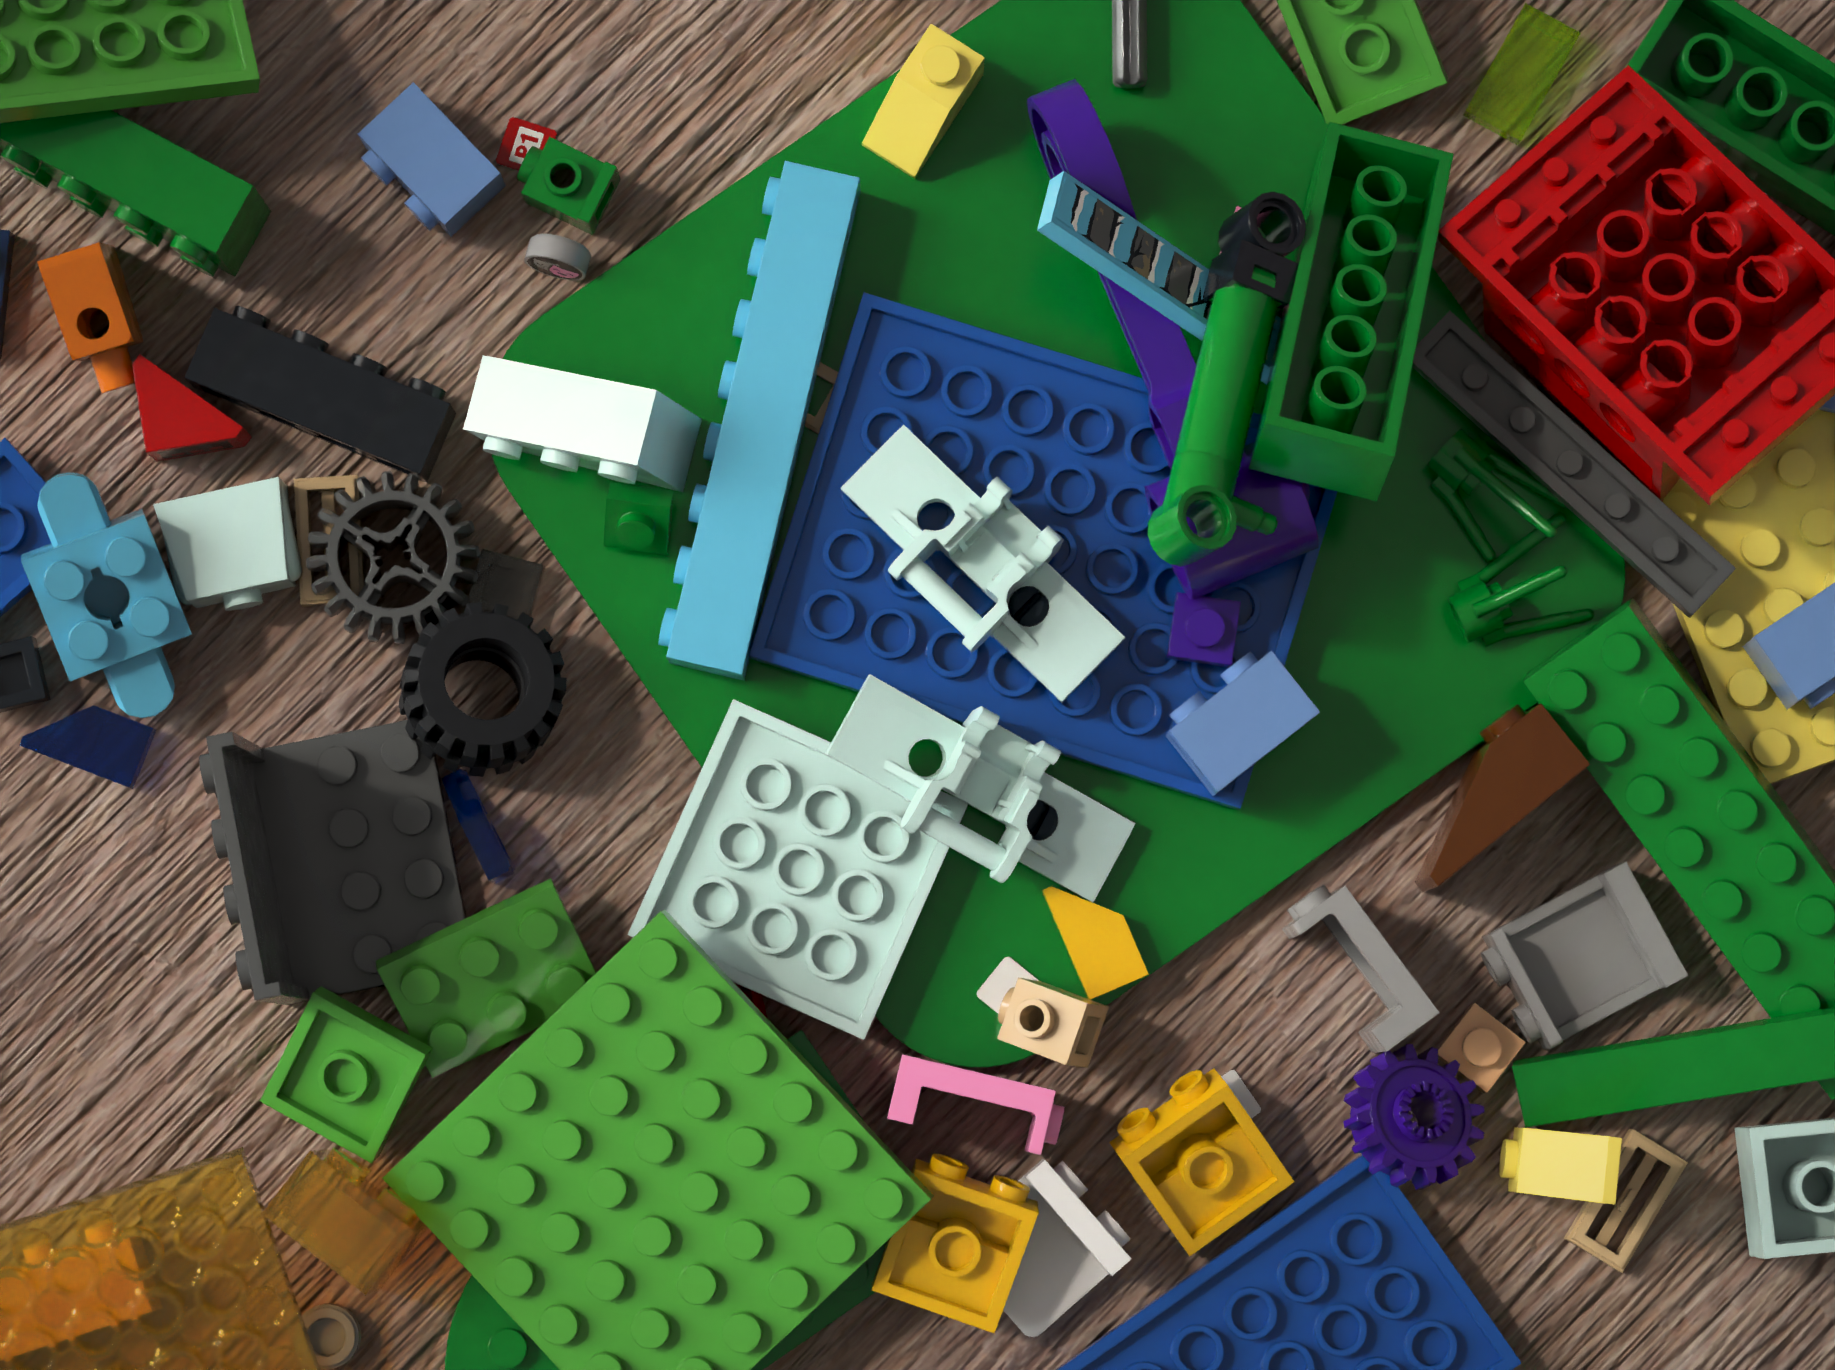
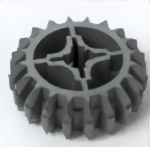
(345, 528)

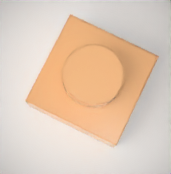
(1480, 1046)

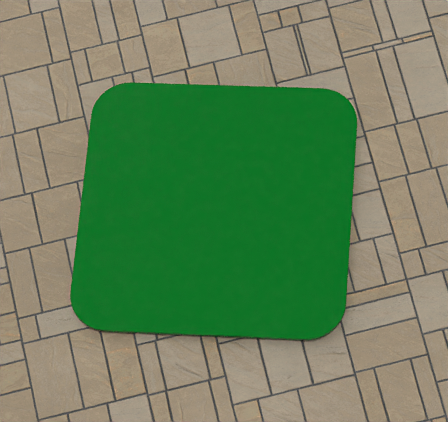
(963, 242)

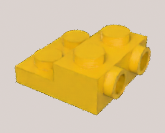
(1200, 1159)
(961, 1246)

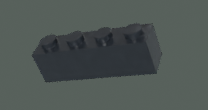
(320, 393)

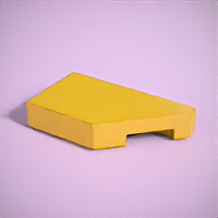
(1096, 942)

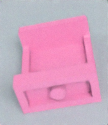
(1038, 1101)

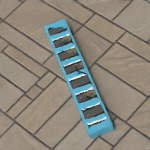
(1130, 255)

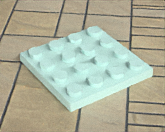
(796, 871)

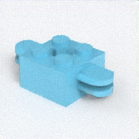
(105, 594)

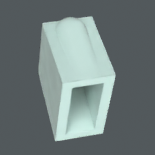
(231, 544)

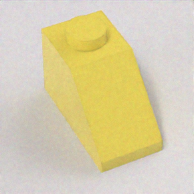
(924, 100)

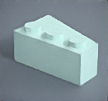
(582, 422)

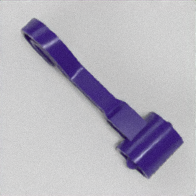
(1076, 143)

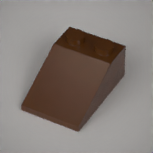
(1505, 780)

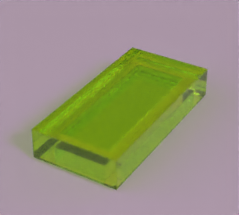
(1521, 74)

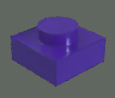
(1203, 630)

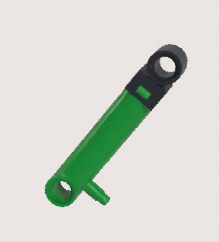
(1245, 293)

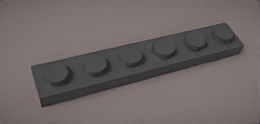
(1570, 464)

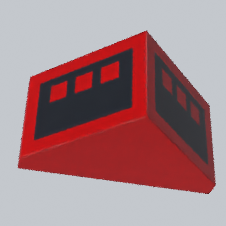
(178, 420)

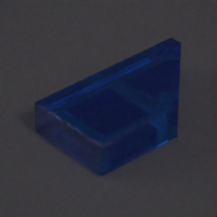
(96, 743)
(478, 826)

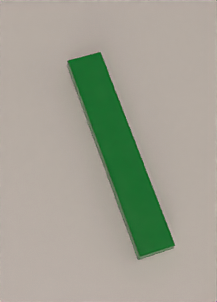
(1677, 1068)

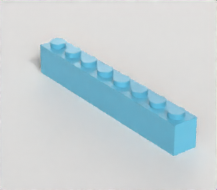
(762, 421)

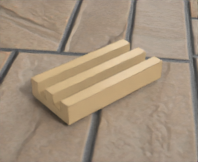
(326, 485)
(1597, 1246)

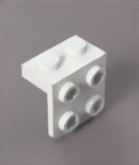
(1065, 1250)

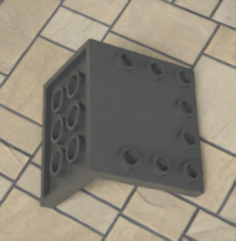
(330, 856)

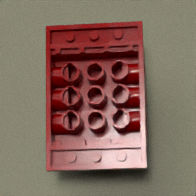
(1653, 291)

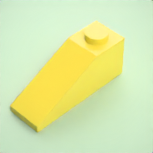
(1562, 1164)

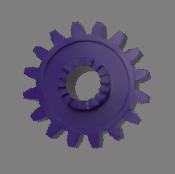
(1384, 1128)

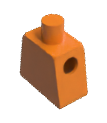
(78, 288)

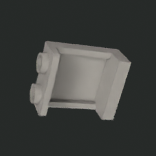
(1581, 956)
(1373, 957)

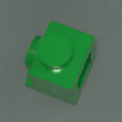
(581, 202)

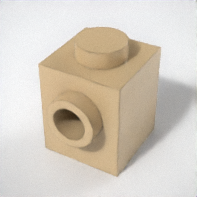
(1051, 1022)

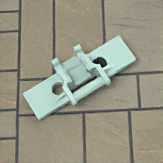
(999, 549)
(993, 771)

